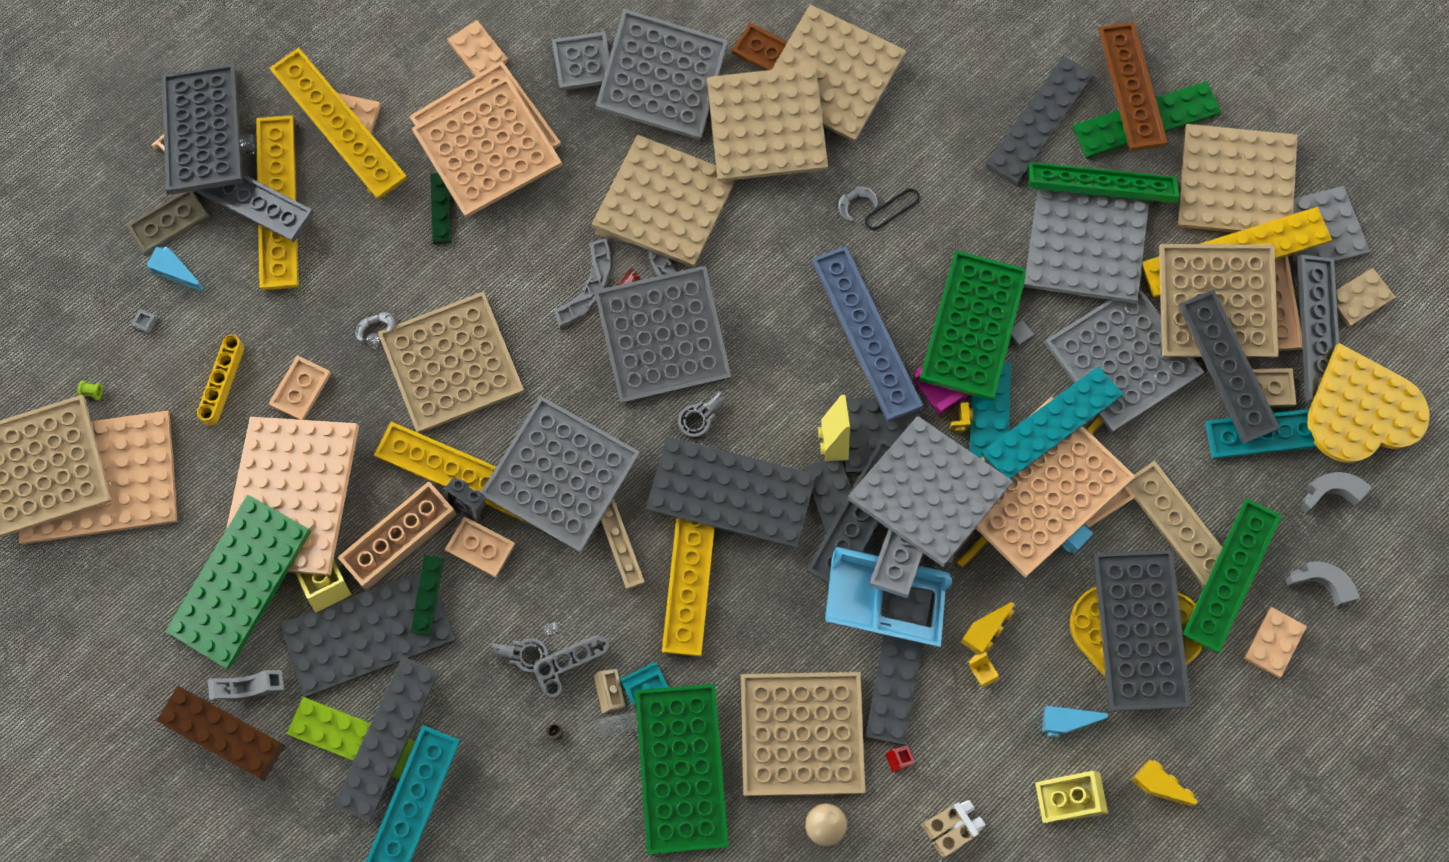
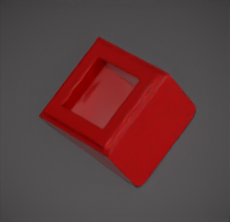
(899, 758)

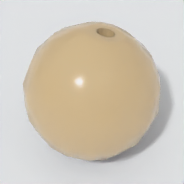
(826, 824)

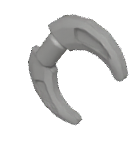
(845, 200)
(365, 323)

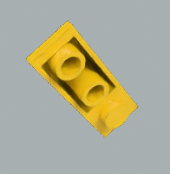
(982, 631)
(1158, 783)

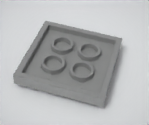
(581, 60)

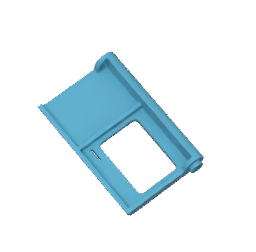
(859, 606)

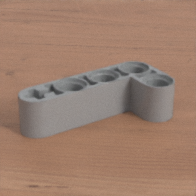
(572, 661)

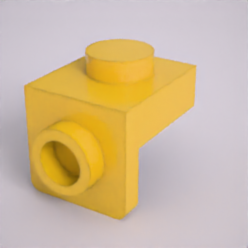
(965, 416)
(983, 669)

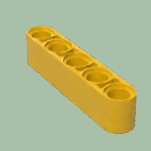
(223, 388)

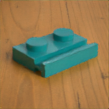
(644, 678)

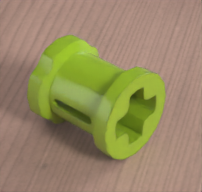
(90, 390)

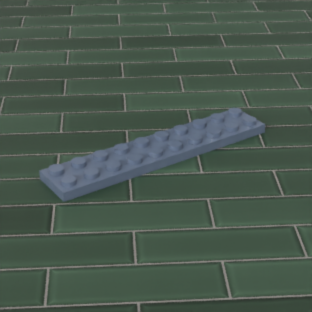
(867, 334)

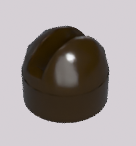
(552, 730)

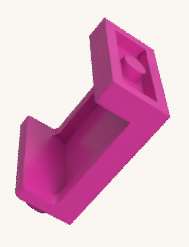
(939, 397)

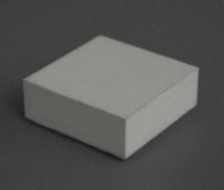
(144, 321)
(1021, 333)

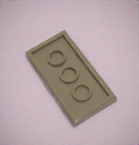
(167, 221)

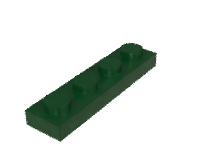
(440, 211)
(427, 595)

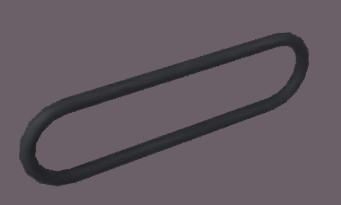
(877, 227)

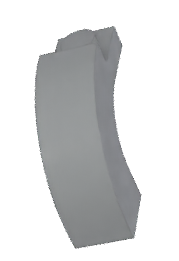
(1339, 483)
(1333, 578)
(246, 688)

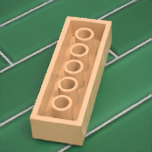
(397, 536)

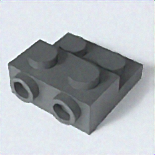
(464, 499)

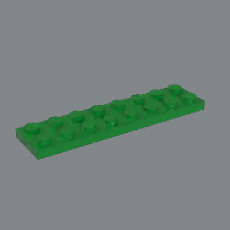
(1175, 109)
(1103, 182)
(1231, 575)

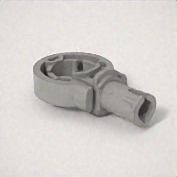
(699, 408)
(507, 651)

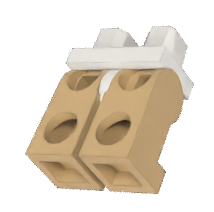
(958, 823)

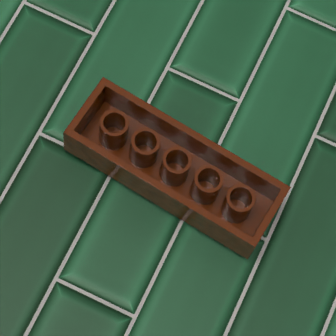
(220, 733)

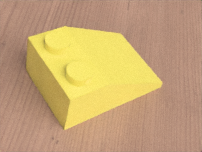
(835, 432)
(324, 589)
(1071, 797)

